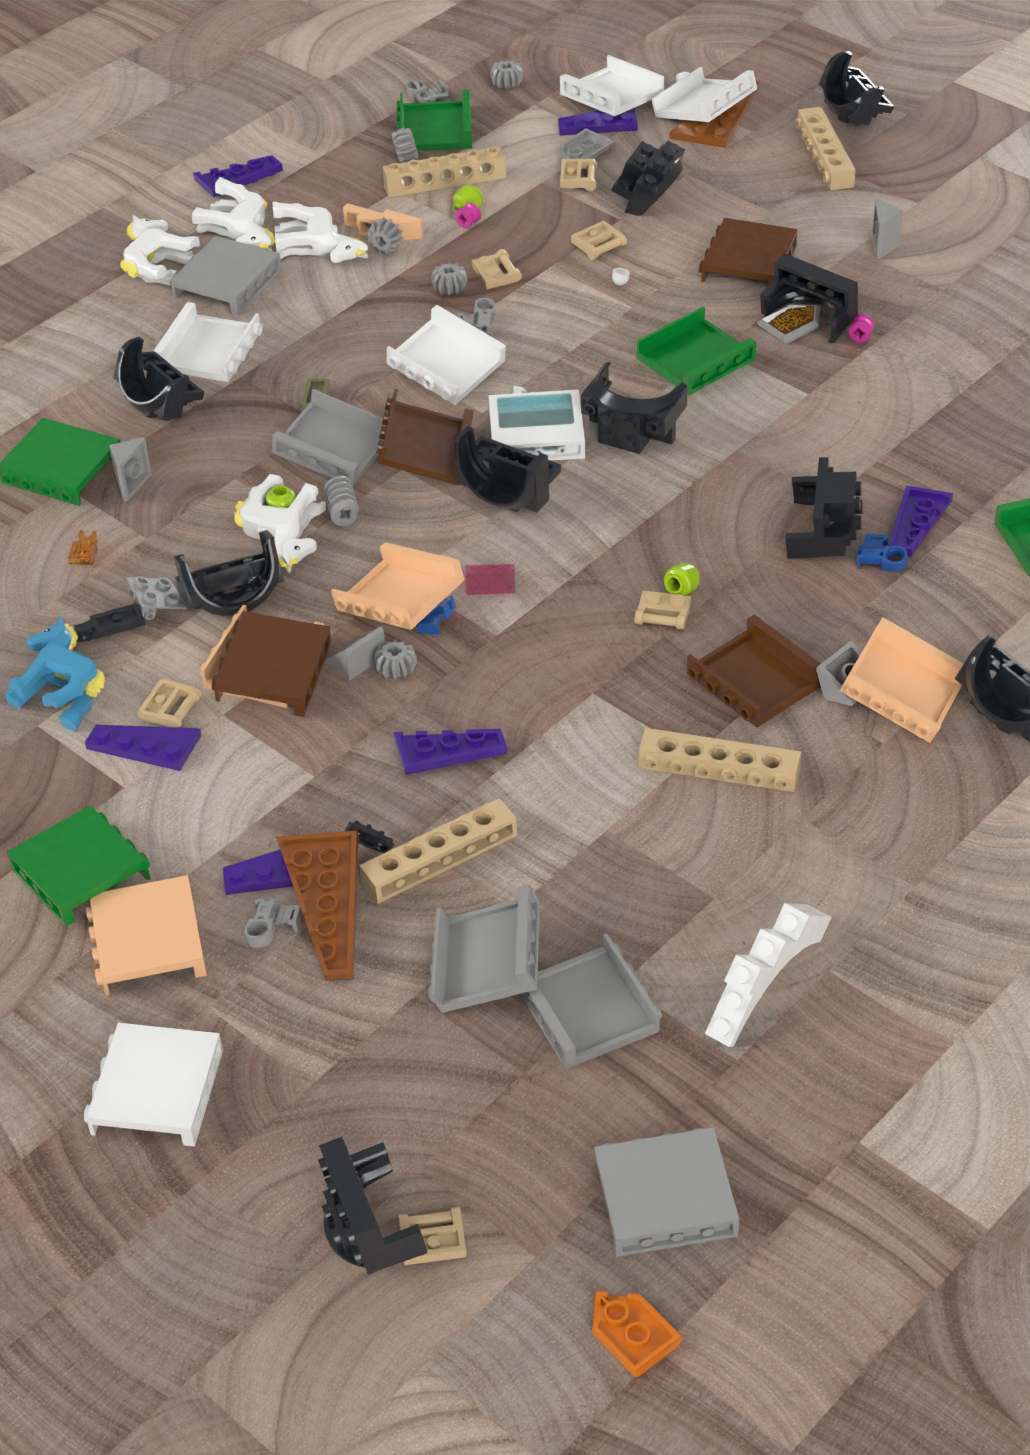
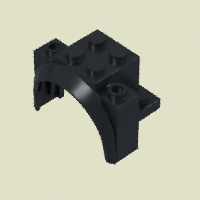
(631, 421)
(513, 475)
(834, 501)

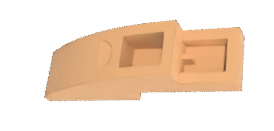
(363, 218)

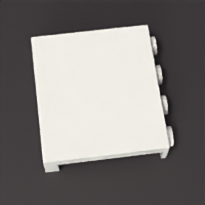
(614, 87)
(702, 98)
(207, 344)
(447, 356)
(155, 1080)

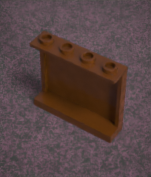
(747, 249)
(420, 440)
(273, 660)
(757, 672)

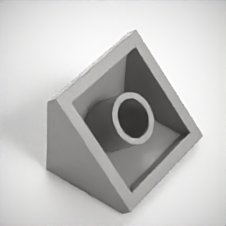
(886, 228)
(130, 465)
(357, 654)
(834, 672)

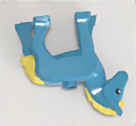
(61, 667)

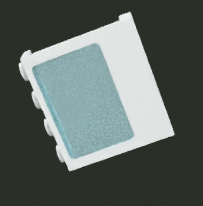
(539, 423)

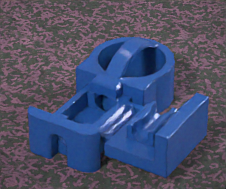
(877, 552)
(431, 622)

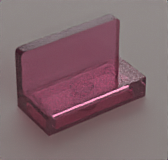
(490, 579)

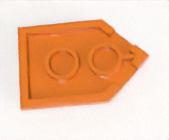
(632, 1331)

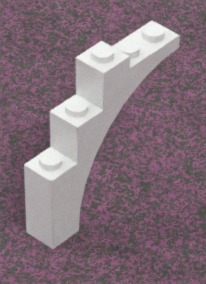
(752, 973)

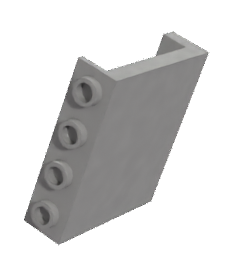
(228, 272)
(331, 438)
(485, 953)
(592, 1005)
(666, 1191)

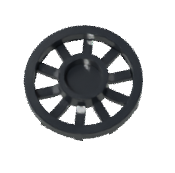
(370, 837)

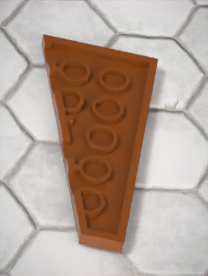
(717, 131)
(325, 884)

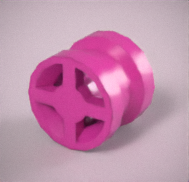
(468, 215)
(866, 326)

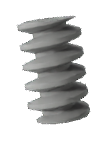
(341, 500)

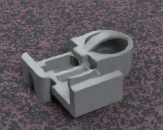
(418, 90)
(482, 317)
(266, 916)

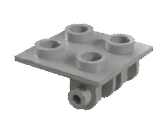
(154, 594)

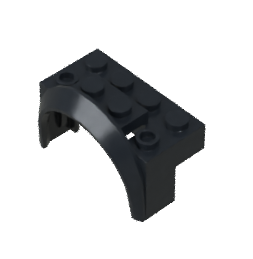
(803, 281)
(237, 573)
(349, 1202)

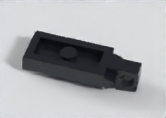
(110, 623)

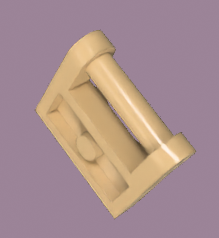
(571, 174)
(595, 235)
(490, 273)
(663, 609)
(163, 699)
(442, 1241)

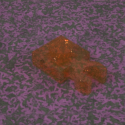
(84, 550)

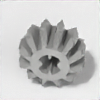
(506, 74)
(405, 145)
(385, 235)
(449, 278)
(395, 659)

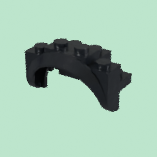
(861, 97)
(648, 175)
(163, 389)
(1000, 699)

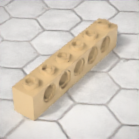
(825, 148)
(437, 178)
(719, 759)
(438, 850)

